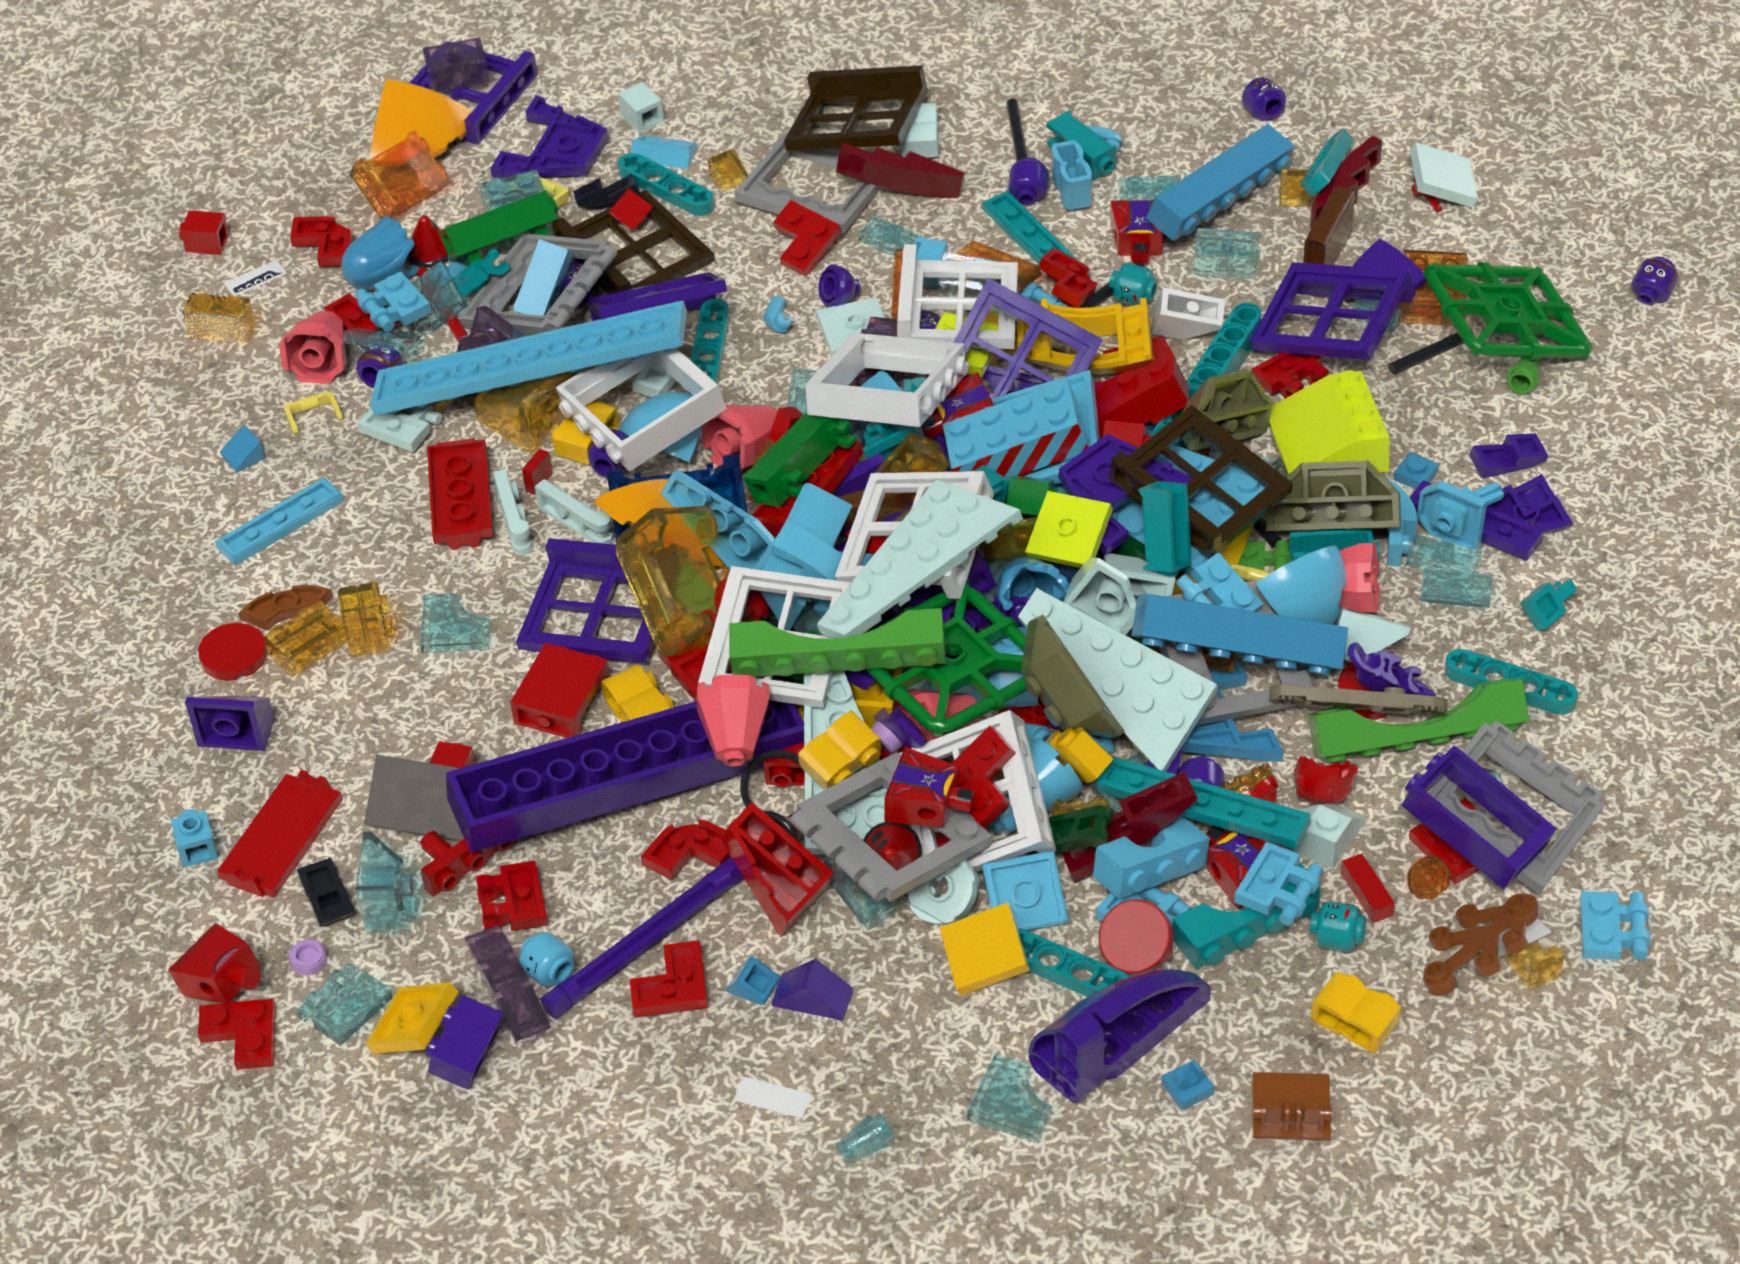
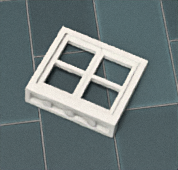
(912, 301)
(866, 525)
(731, 611)
(1020, 782)

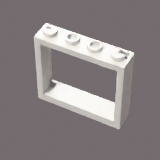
(832, 397)
(659, 434)

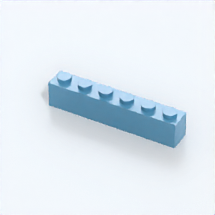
(1220, 182)
(1239, 632)

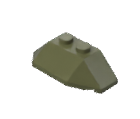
(1233, 403)
(1336, 498)
(1062, 685)

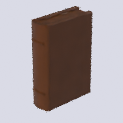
(1331, 228)

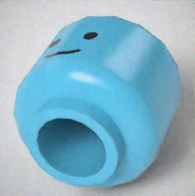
(546, 959)

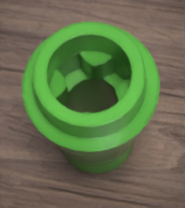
(1523, 376)

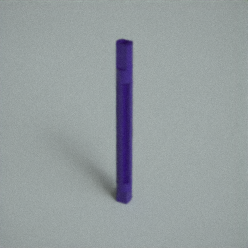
(581, 983)

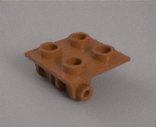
(1291, 1106)

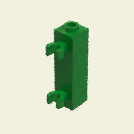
(499, 225)
(795, 458)

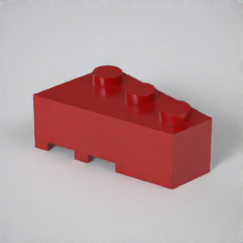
(1142, 394)
(776, 867)

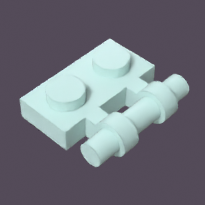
(401, 429)

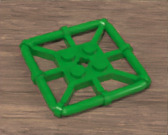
(1507, 310)
(974, 661)

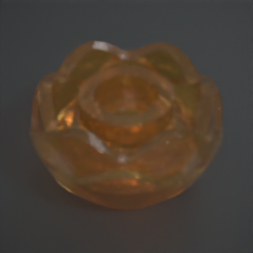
(1436, 882)

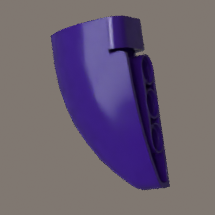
(1075, 1045)

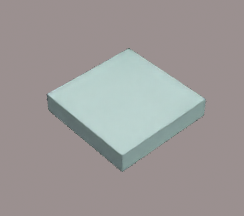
(1443, 174)

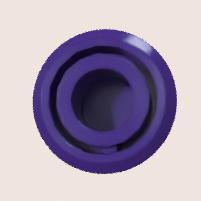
(837, 286)

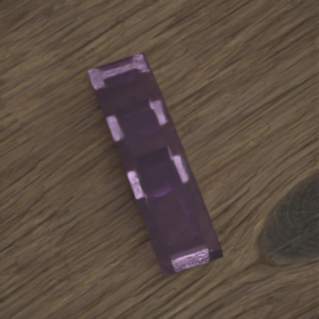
(507, 983)

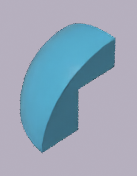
(653, 409)
(1307, 586)

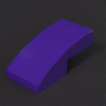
(1515, 454)
(901, 727)

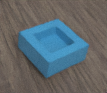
(1415, 470)

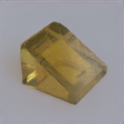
(727, 170)
(1290, 189)

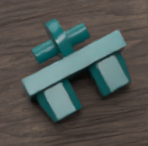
(884, 437)

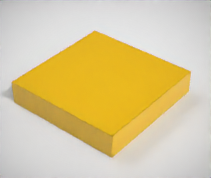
(984, 949)
(411, 1018)

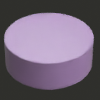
(889, 741)
(308, 957)

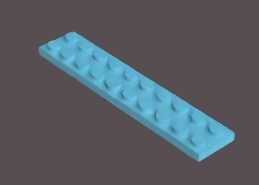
(529, 358)

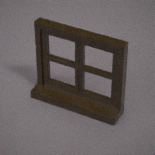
(859, 87)
(612, 279)
(1207, 538)

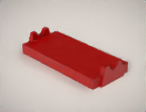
(825, 476)
(459, 492)
(280, 834)

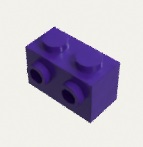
(464, 1042)

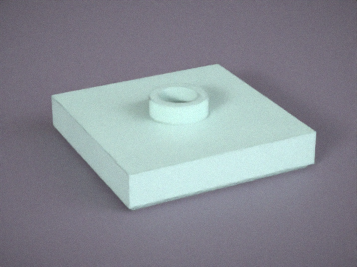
(842, 321)

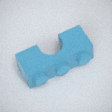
(1133, 868)

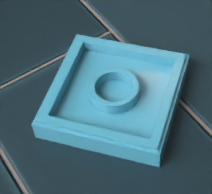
(1030, 888)

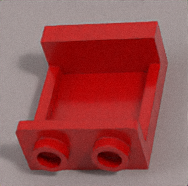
(558, 690)

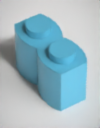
(1071, 175)

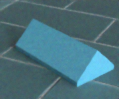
(818, 514)

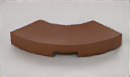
(273, 608)

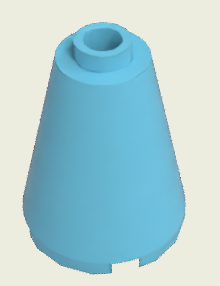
(1055, 783)

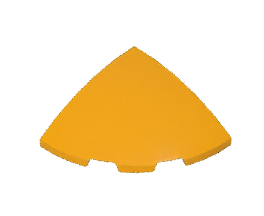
(416, 108)
(635, 500)

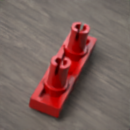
(451, 862)

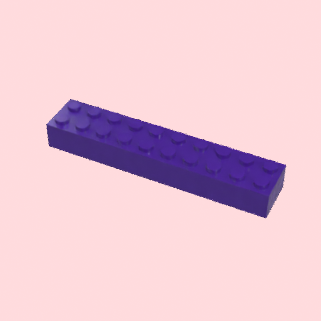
(598, 773)

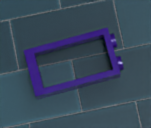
(1493, 797)

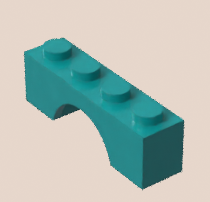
(1210, 933)

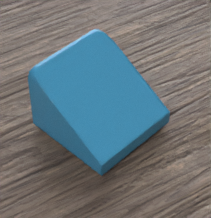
(242, 450)
(753, 981)

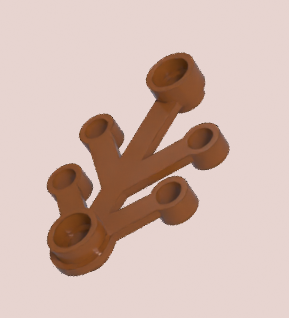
(1517, 913)

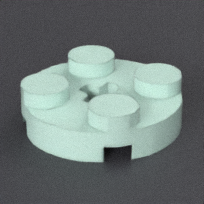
(953, 905)

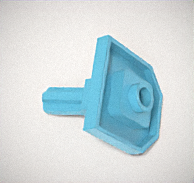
(1456, 513)

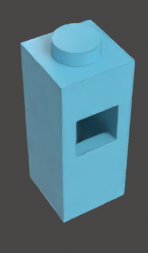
(543, 279)

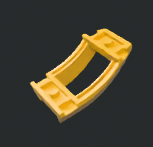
(1129, 323)

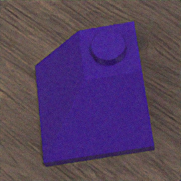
(231, 721)

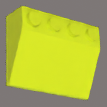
(1330, 424)

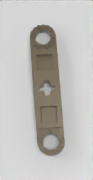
(1392, 700)

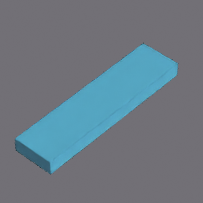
(279, 521)

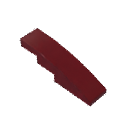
(1351, 173)
(905, 174)
(1140, 819)

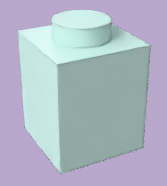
(641, 107)

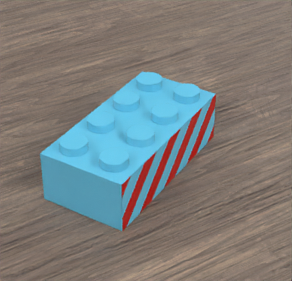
(1019, 433)

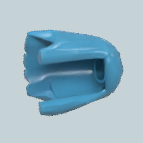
(377, 255)
(1024, 576)

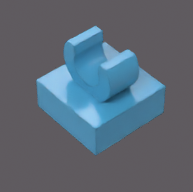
(1187, 1084)

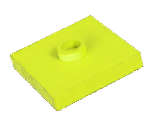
(1068, 529)

